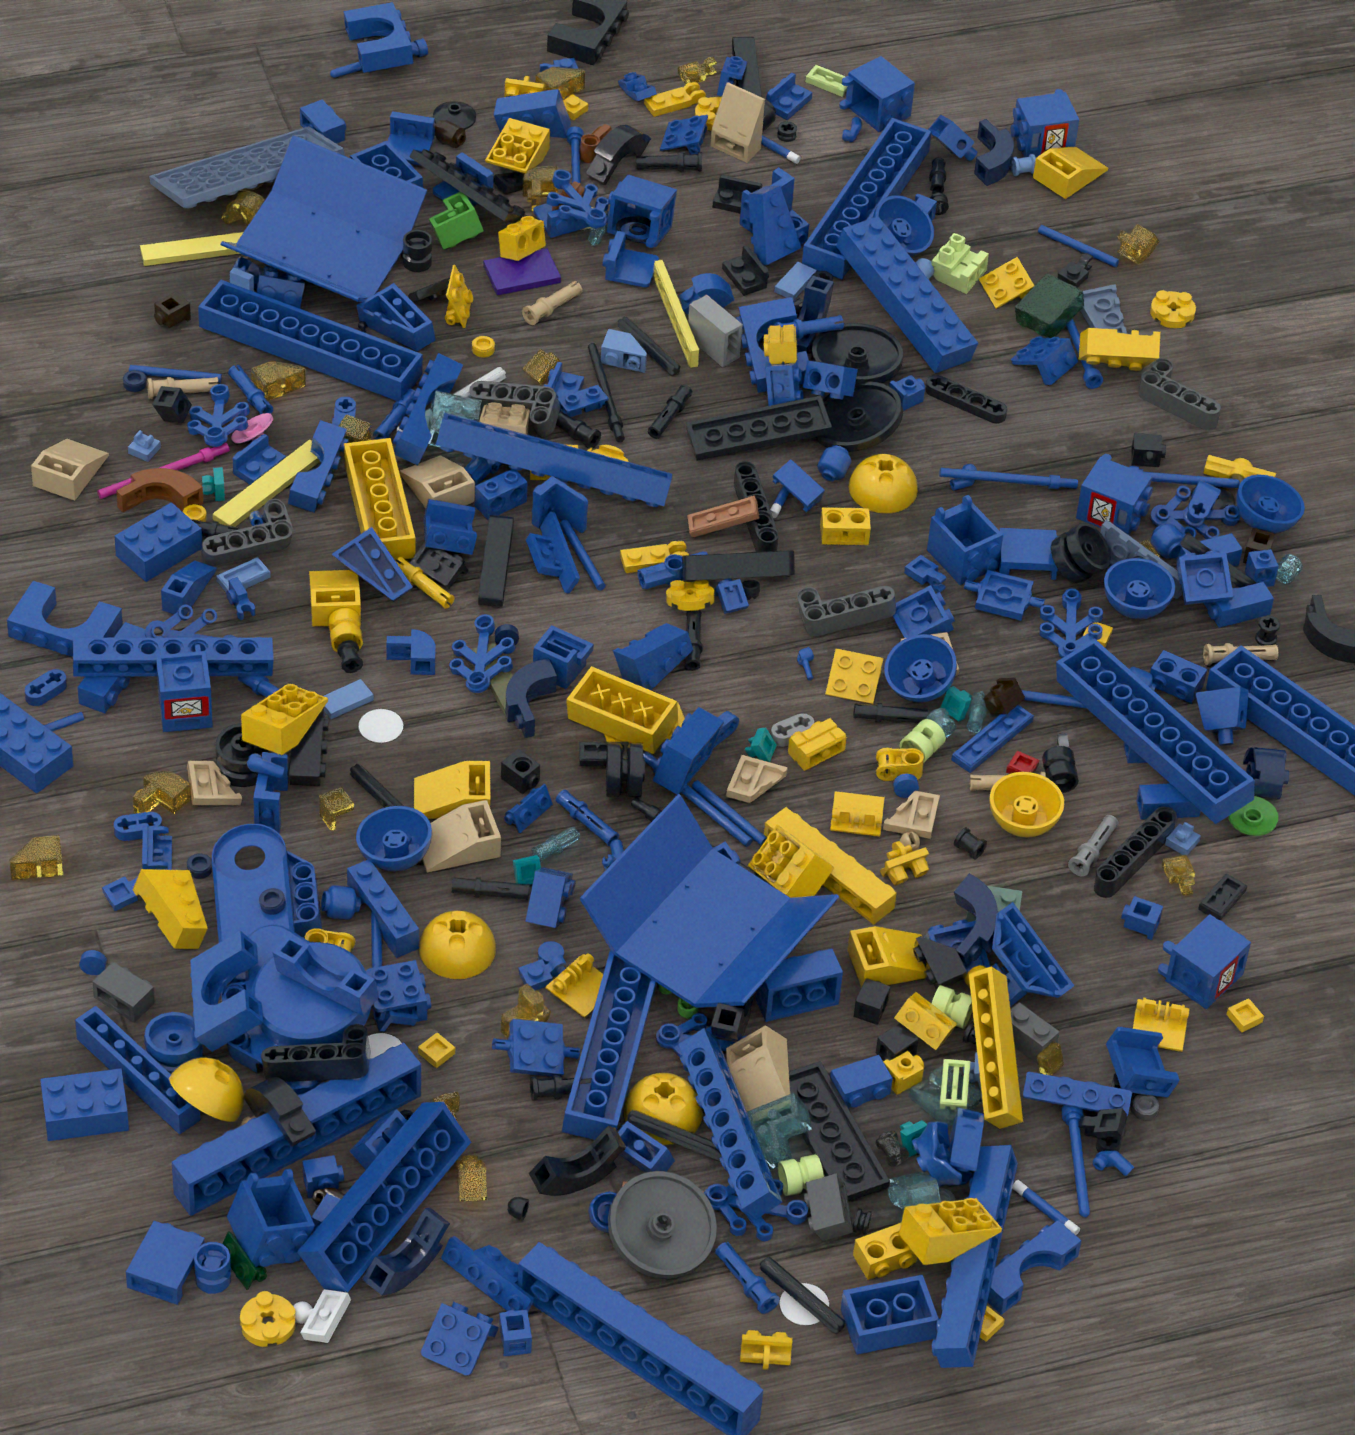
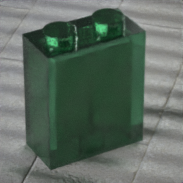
(1049, 306)

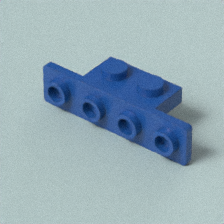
(552, 553)
(1075, 1093)
(488, 1272)

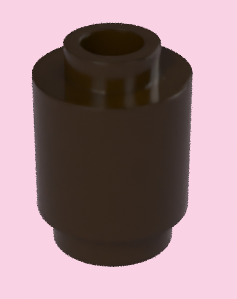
(450, 133)

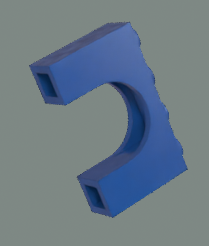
(385, 21)
(756, 321)
(1247, 601)
(30, 615)
(1158, 795)
(210, 973)

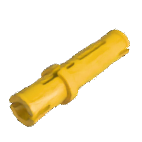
(417, 578)

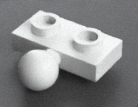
(324, 1317)

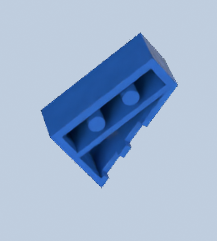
(536, 108)
(772, 225)
(397, 318)
(374, 563)
(654, 656)

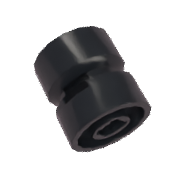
(417, 251)
(1060, 767)

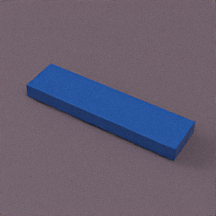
(991, 738)

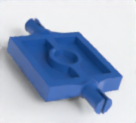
(1004, 595)
(536, 1048)

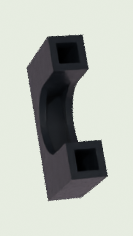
(590, 44)

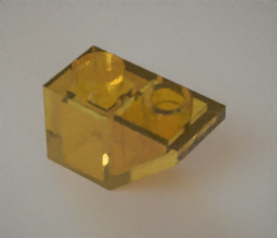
(565, 79)
(278, 378)
(38, 859)
(471, 1178)

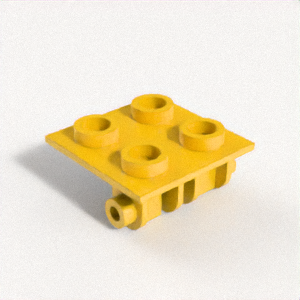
(1006, 283)
(459, 299)
(854, 676)
(857, 813)
(578, 985)
(1162, 1019)

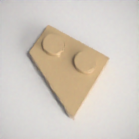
(209, 785)

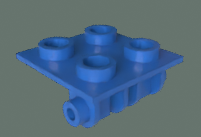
(686, 133)

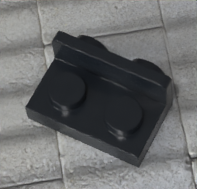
(730, 193)
(747, 272)
(439, 565)

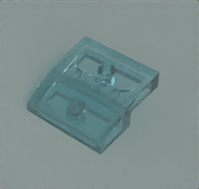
(929, 1092)

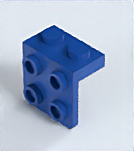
(411, 133)
(469, 166)
(554, 224)
(628, 265)
(280, 286)
(1051, 355)
(562, 500)
(400, 987)
(457, 1338)

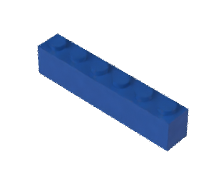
(138, 1068)

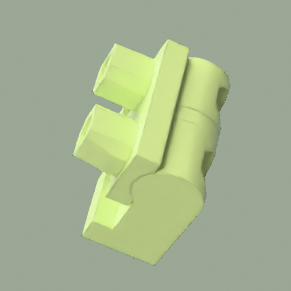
(958, 265)

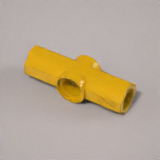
(1236, 469)

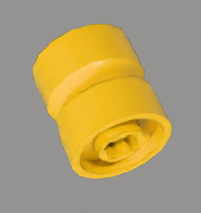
(344, 626)

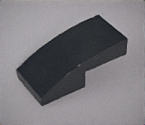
(509, 182)

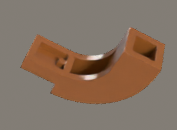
(160, 484)

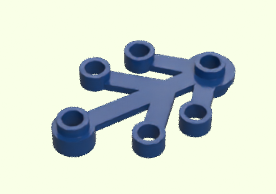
(593, 217)
(216, 435)
(1172, 516)
(1071, 601)
(186, 632)
(479, 679)
(679, 1034)
(728, 1200)

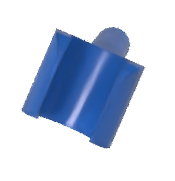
(804, 657)

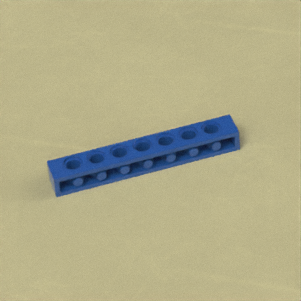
(138, 655)
(730, 1124)

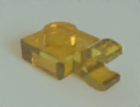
(697, 72)
(1180, 871)

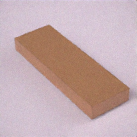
(723, 516)

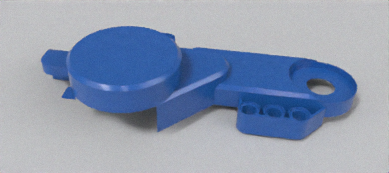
(289, 1009)

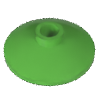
(1255, 818)

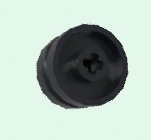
(1080, 552)
(233, 755)
(624, 769)

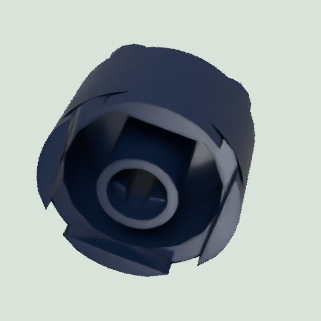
(1267, 770)

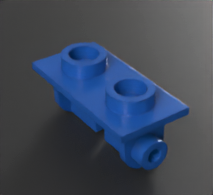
(588, 398)
(530, 808)

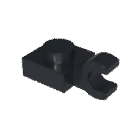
(1076, 273)
(1106, 1124)

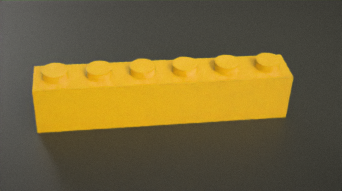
(848, 879)
(995, 1048)

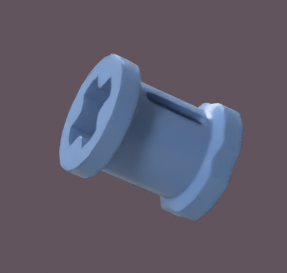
(1023, 165)

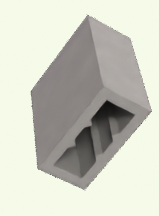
(715, 330)

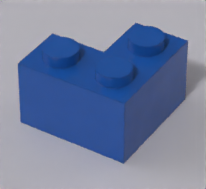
(548, 896)

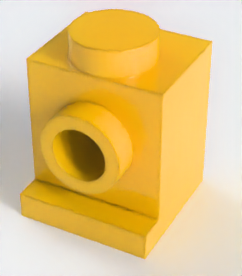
(905, 1071)

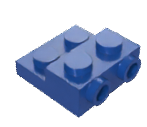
(1204, 577)
(923, 614)
(954, 936)

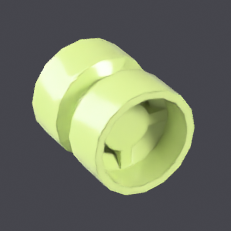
(925, 737)
(954, 1006)
(796, 1174)

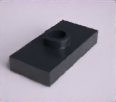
(431, 291)
(595, 753)
(1222, 897)

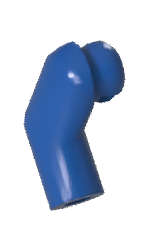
(1111, 1159)

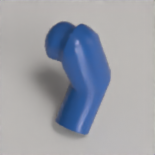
(851, 135)
(962, 483)
(256, 518)
(259, 765)
(616, 849)

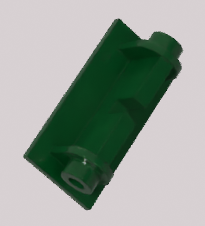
(241, 1264)

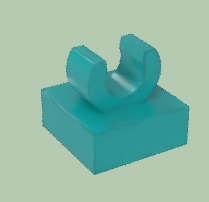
(214, 484)
(956, 703)
(761, 745)
(525, 869)
(909, 1132)

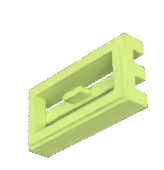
(826, 80)
(953, 1102)

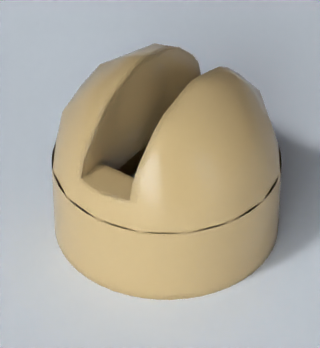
(908, 837)

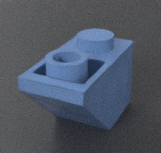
(623, 351)

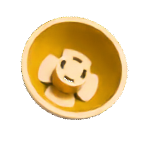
(883, 484)
(1026, 804)
(457, 945)
(210, 1087)
(667, 1099)

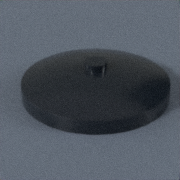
(862, 347)
(863, 418)

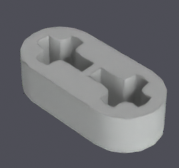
(789, 727)

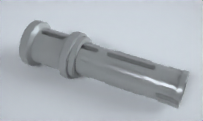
(1106, 827)

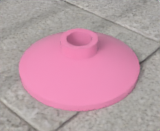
(256, 427)

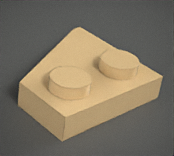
(754, 778)
(915, 815)

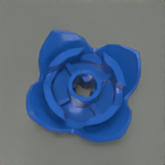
(935, 1156)

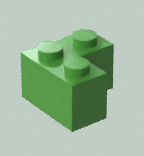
(457, 222)

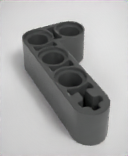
(512, 394)
(1176, 398)
(217, 548)
(846, 611)

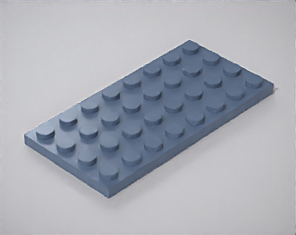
(233, 169)

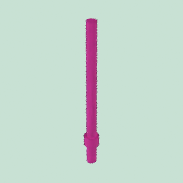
(204, 455)

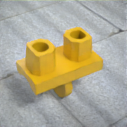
(518, 87)
(895, 867)
(766, 1349)

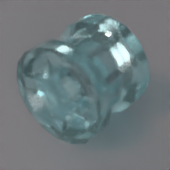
(1288, 568)
(942, 718)

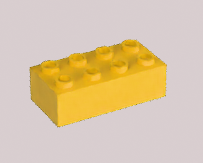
(622, 709)

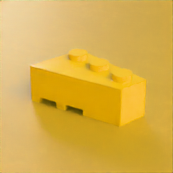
(1119, 349)
(174, 904)

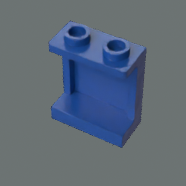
(779, 178)
(449, 527)
(1027, 550)
(266, 802)
(1139, 1062)
(163, 1262)

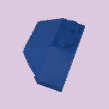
(1027, 956)

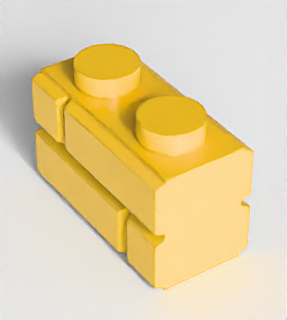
(781, 344)
(816, 744)

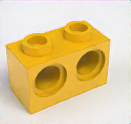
(522, 238)
(845, 526)
(925, 1020)
(884, 1246)

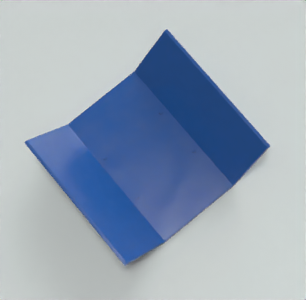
(332, 221)
(695, 914)

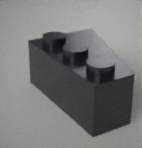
(307, 757)

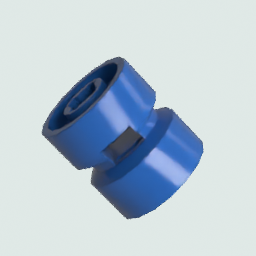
(212, 1267)

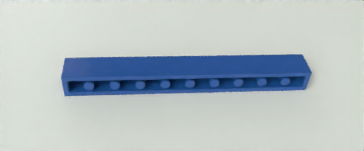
(553, 459)
(973, 1271)

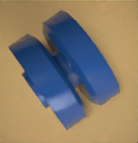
(172, 1040)

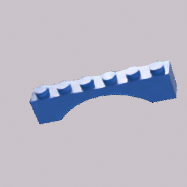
(416, 435)

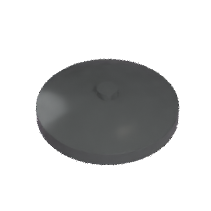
(662, 1224)

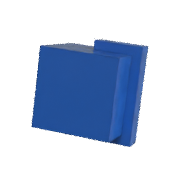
(565, 653)

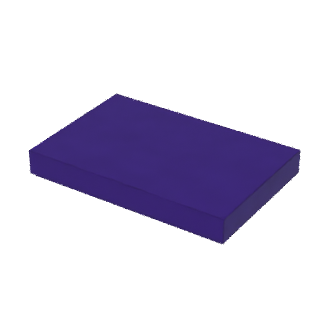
(528, 273)

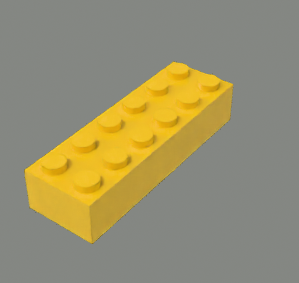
(380, 495)

